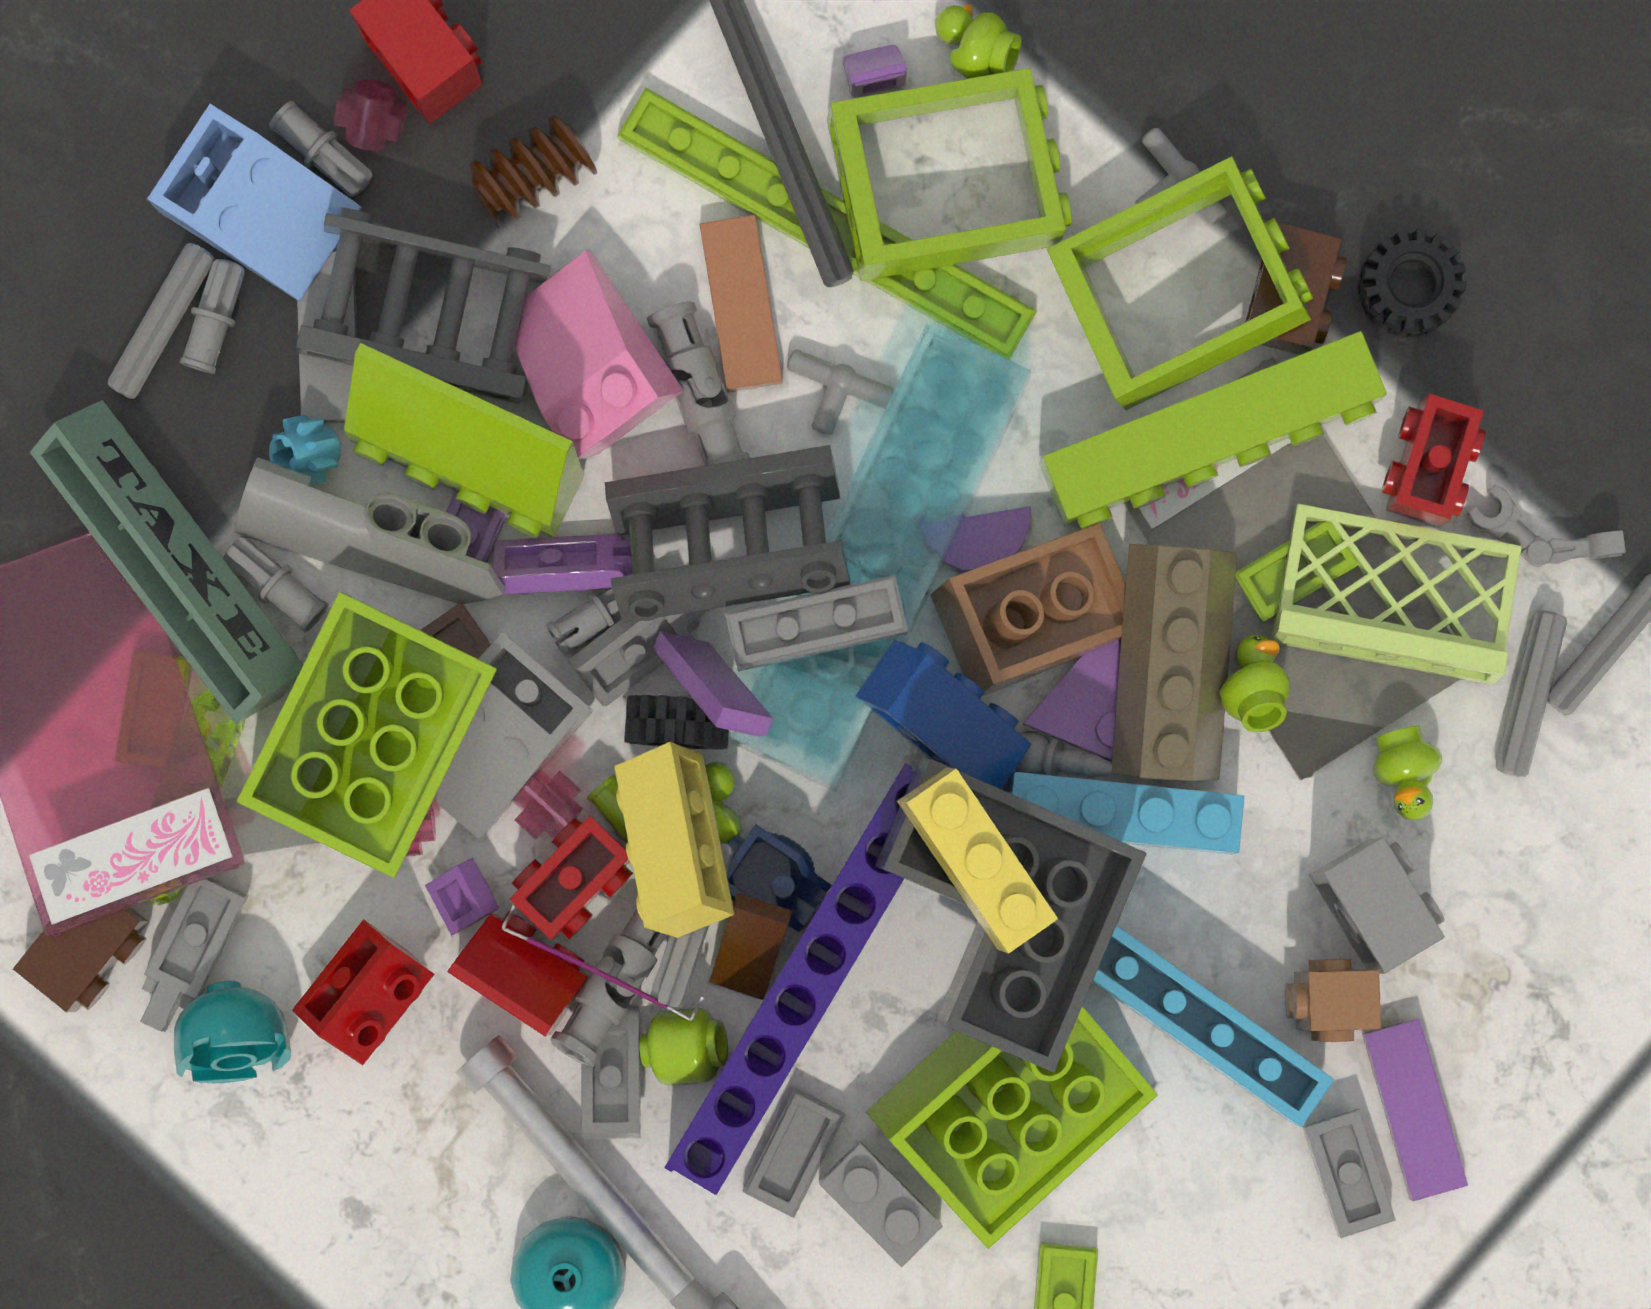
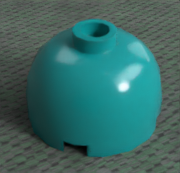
(230, 1033)
(571, 1245)

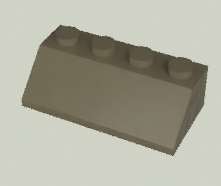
(1173, 662)

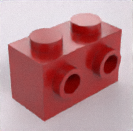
(1438, 446)
(563, 886)
(359, 999)

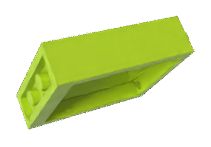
(1148, 217)
(881, 260)

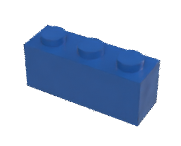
(943, 713)

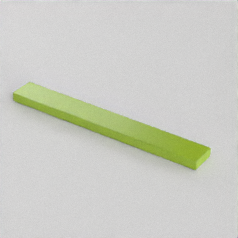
(754, 186)

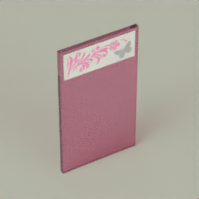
(100, 743)

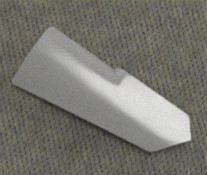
(384, 539)

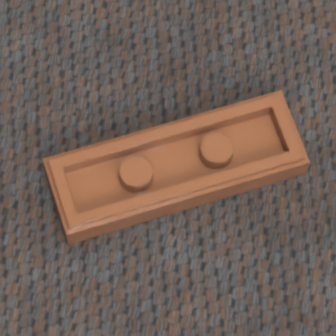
(741, 303)

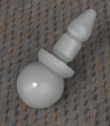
(1051, 758)

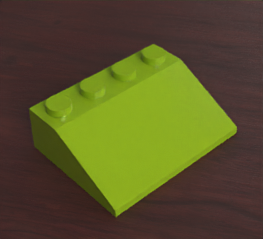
(460, 443)
(366, 734)
(1006, 1131)

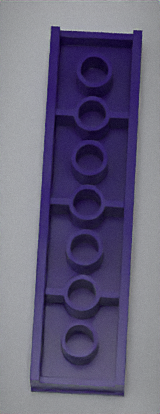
(792, 1006)

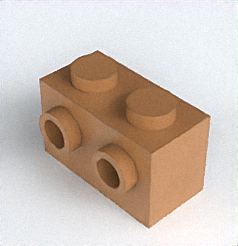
(1334, 1000)

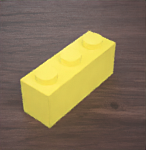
(673, 840)
(977, 860)

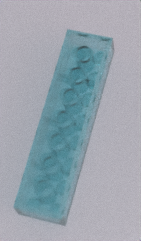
(896, 522)

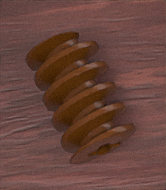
(530, 169)

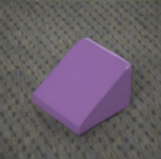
(875, 70)

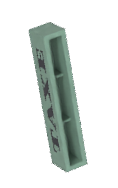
(168, 560)

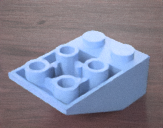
(251, 202)

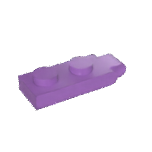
(561, 563)

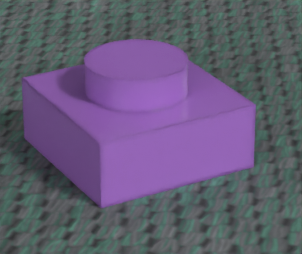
(462, 896)

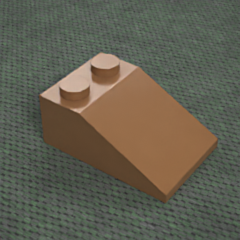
(1033, 609)

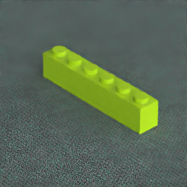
(1212, 430)

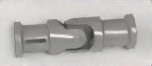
(697, 375)
(626, 958)

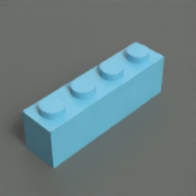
(1140, 812)

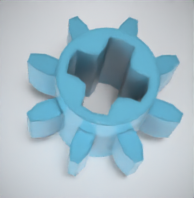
(306, 447)

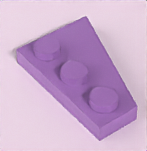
(1083, 703)

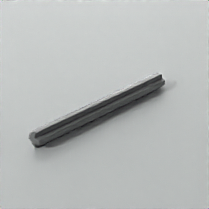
(783, 141)

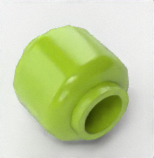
(684, 1049)

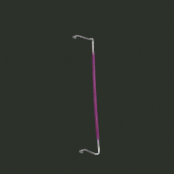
(594, 970)

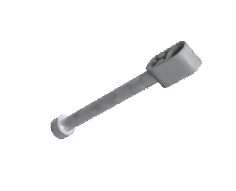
(493, 1071)

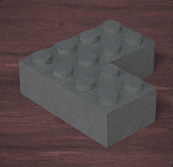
(1035, 992)

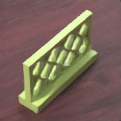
(1389, 642)

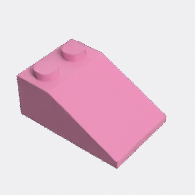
(590, 358)

